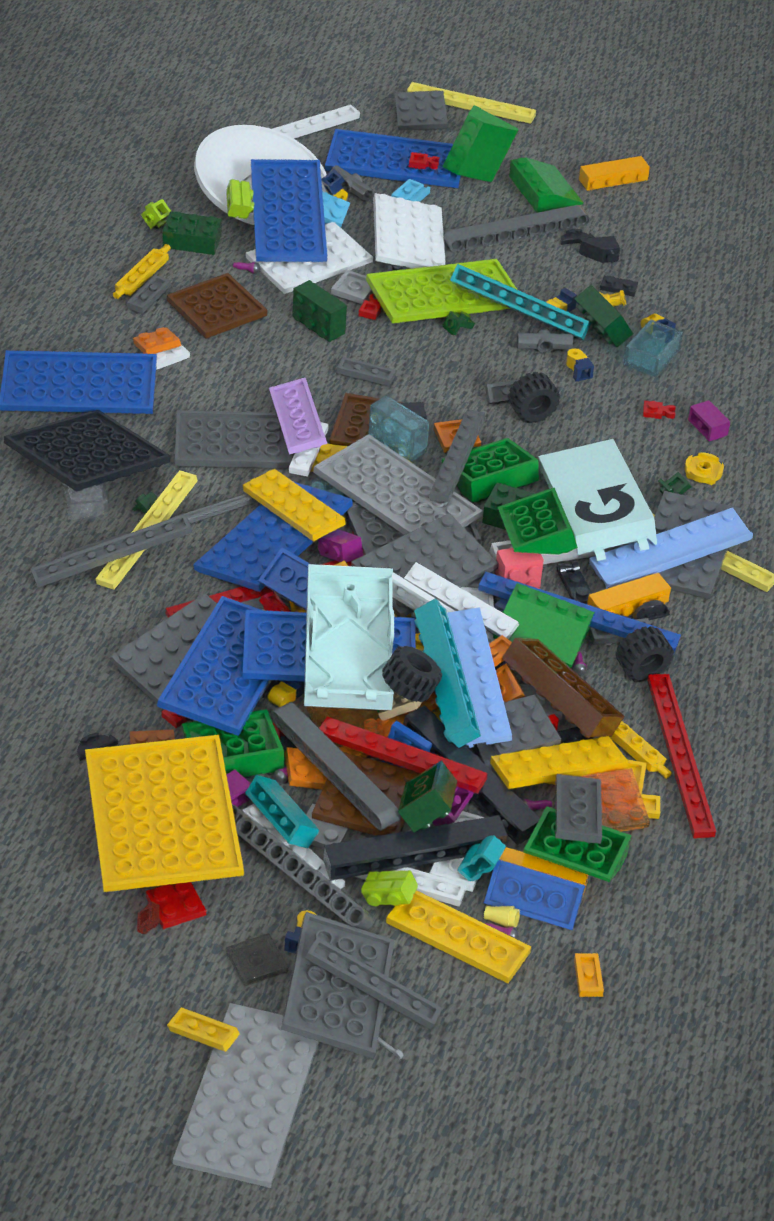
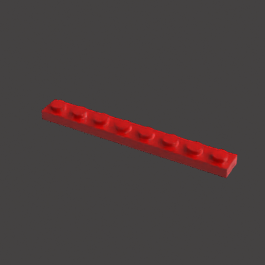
(399, 753)

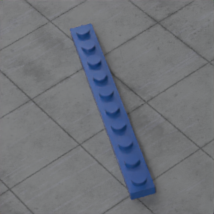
(602, 619)

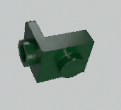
(456, 320)
(676, 484)
(145, 502)

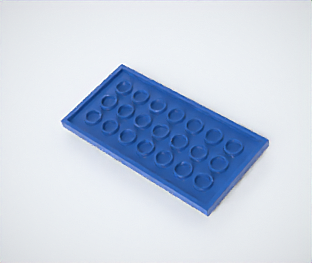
(388, 157)
(288, 211)
(78, 382)
(257, 539)
(278, 643)
(210, 678)

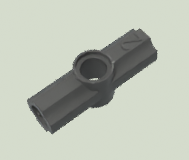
(354, 184)
(544, 341)

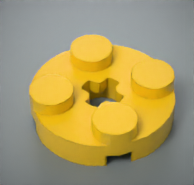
(696, 472)

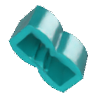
(481, 858)

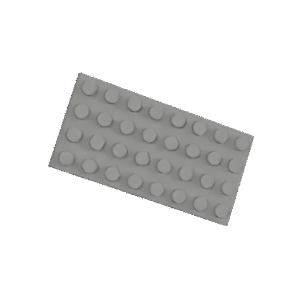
(391, 486)
(247, 1100)

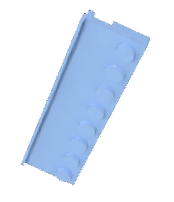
(672, 548)
(480, 676)

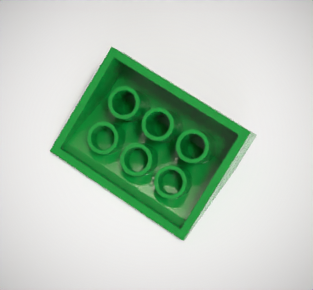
(480, 146)
(542, 185)
(496, 463)
(538, 524)
(551, 620)
(252, 752)
(592, 859)

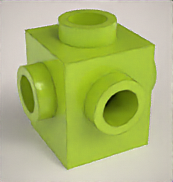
(156, 214)

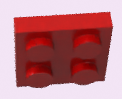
(176, 903)

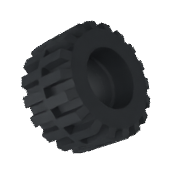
(534, 397)
(644, 653)
(412, 673)

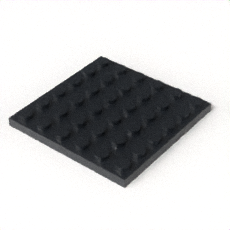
(87, 450)

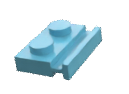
(411, 191)

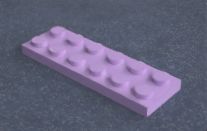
(297, 416)

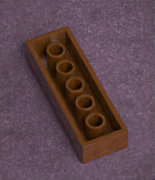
(563, 688)

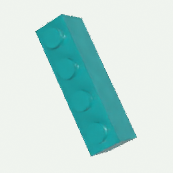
(282, 811)

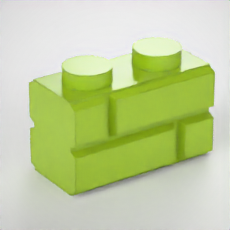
(239, 199)
(389, 888)

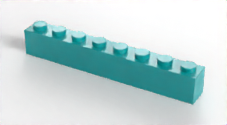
(520, 302)
(452, 691)

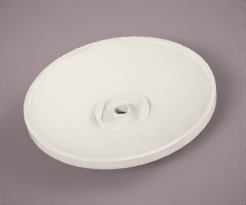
(228, 156)

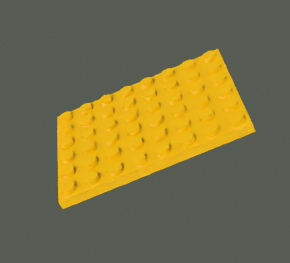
(163, 813)

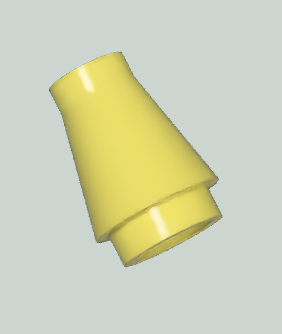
(503, 915)

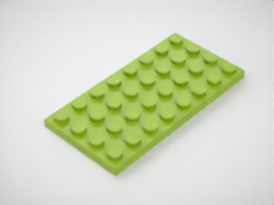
(430, 293)

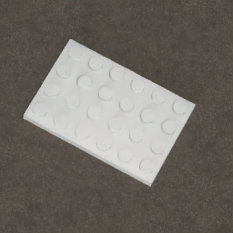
(408, 232)
(342, 255)

